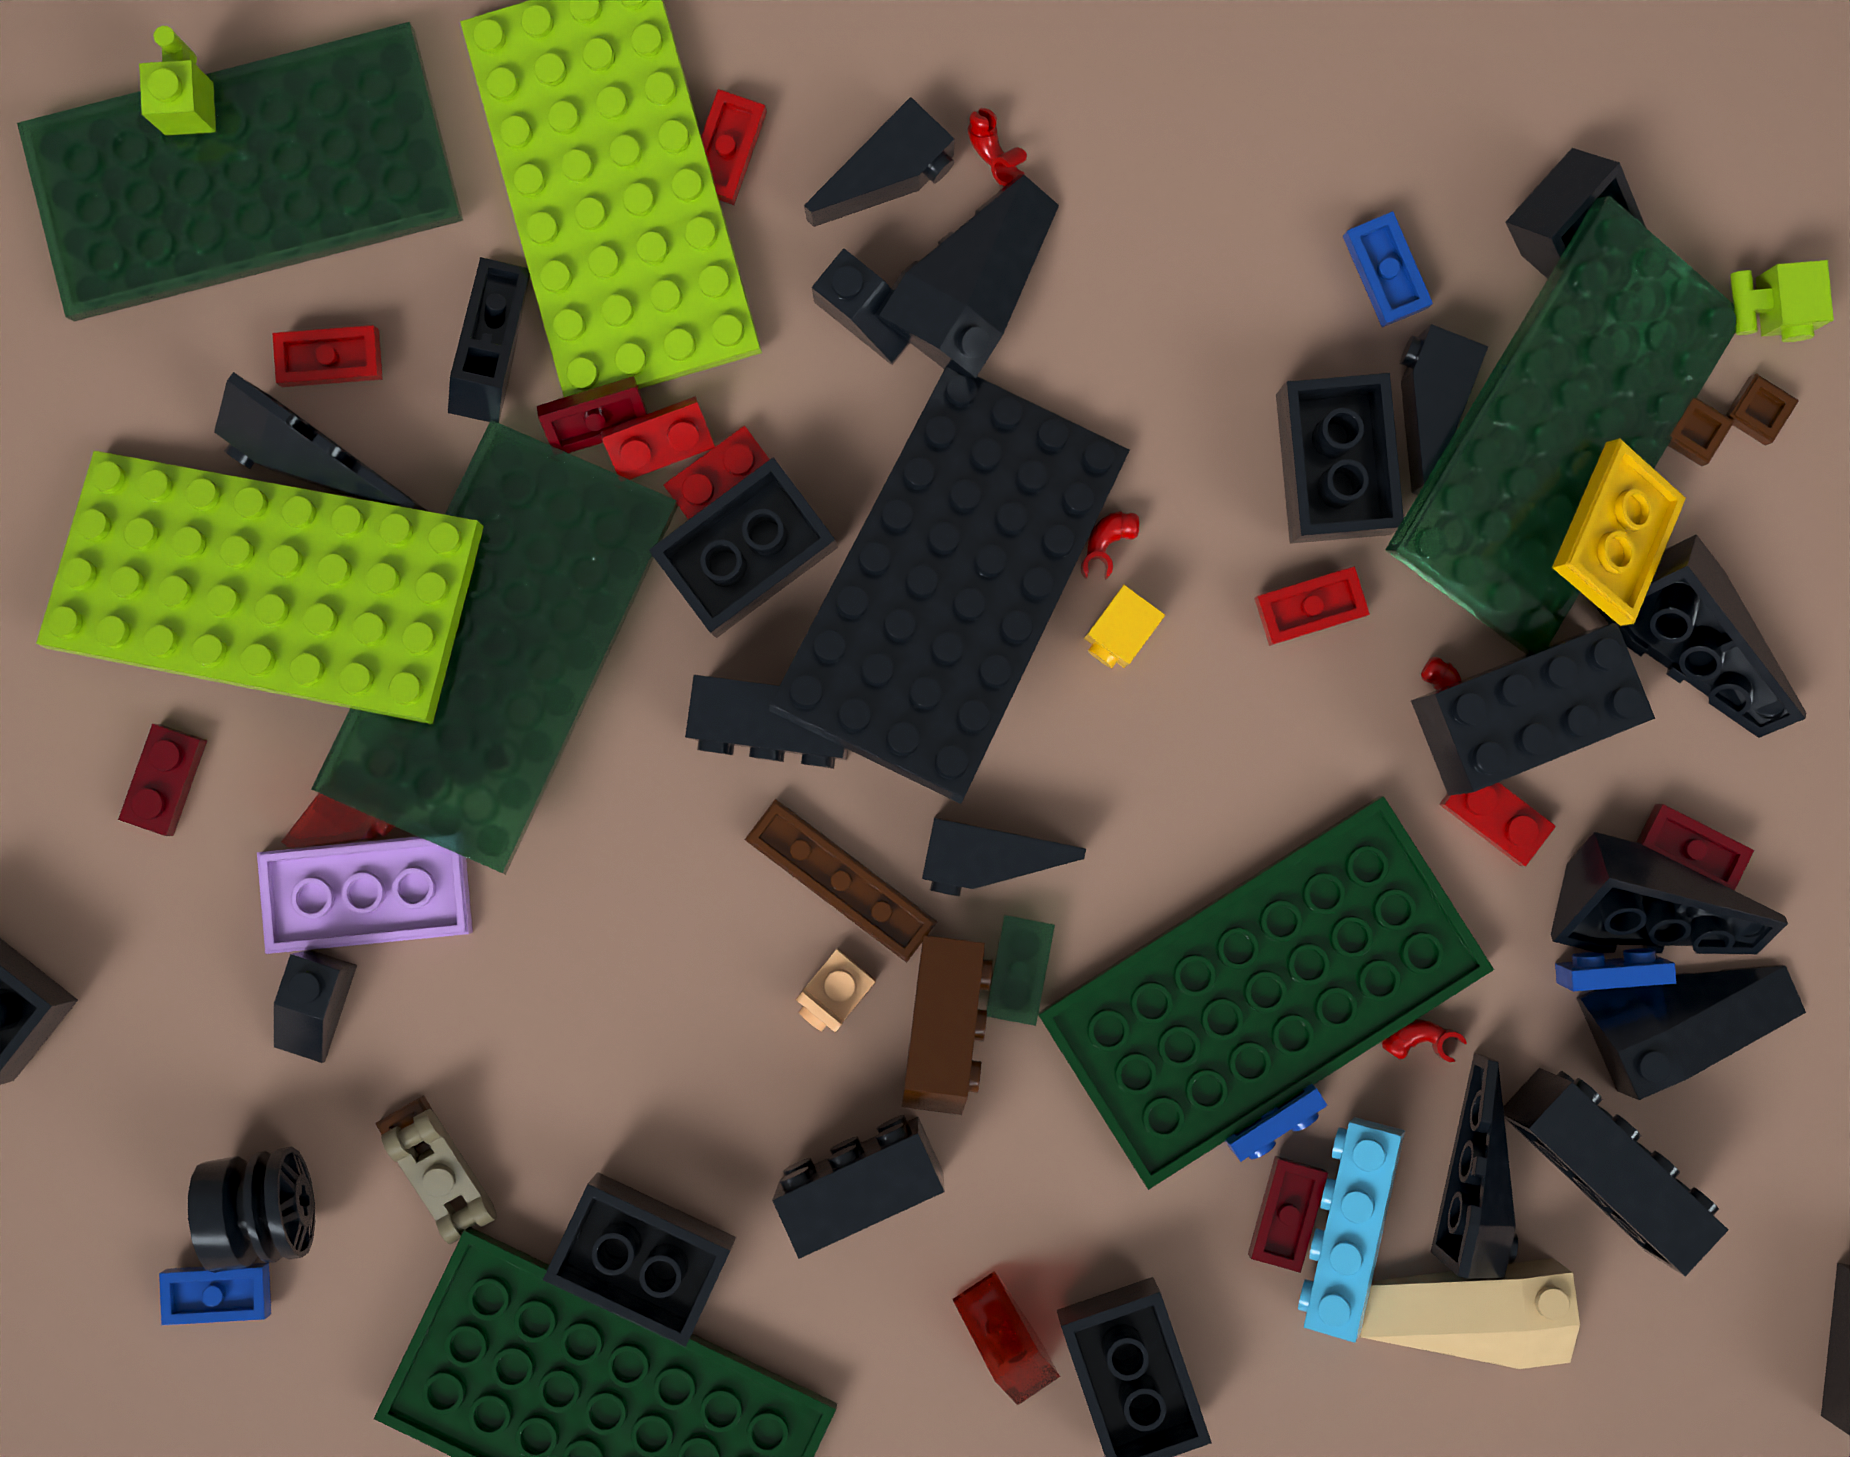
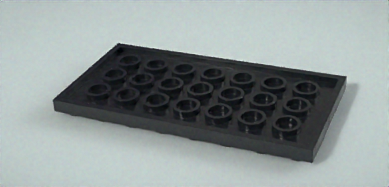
(950, 583)

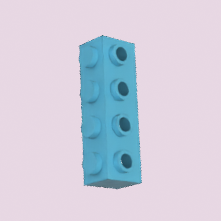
(1353, 1228)

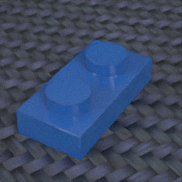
(1387, 269)
(1595, 972)
(1295, 1115)
(202, 1296)

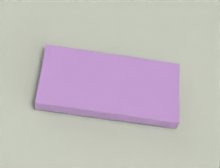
(362, 894)

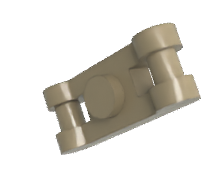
(439, 1175)

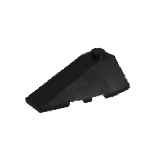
(968, 286)
(283, 442)
(1708, 638)
(1636, 896)
(1676, 1030)
(1477, 1207)

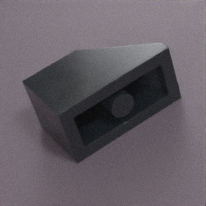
(852, 297)
(310, 1003)

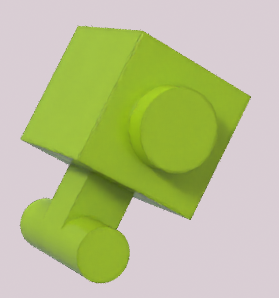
(176, 91)
(1788, 298)

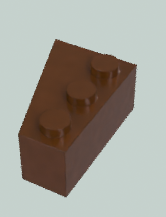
(946, 1025)

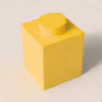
(1122, 628)

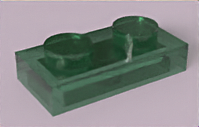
(1019, 969)

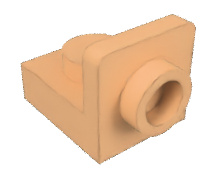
(834, 992)

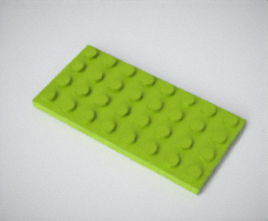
(610, 190)
(262, 586)

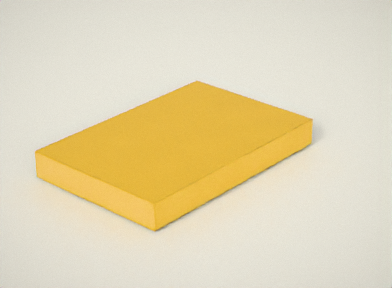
(1619, 532)

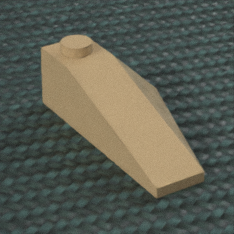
(1499, 1321)

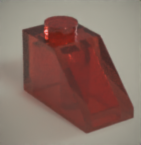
(333, 822)
(1005, 1339)

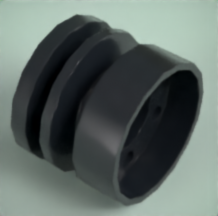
(251, 1209)

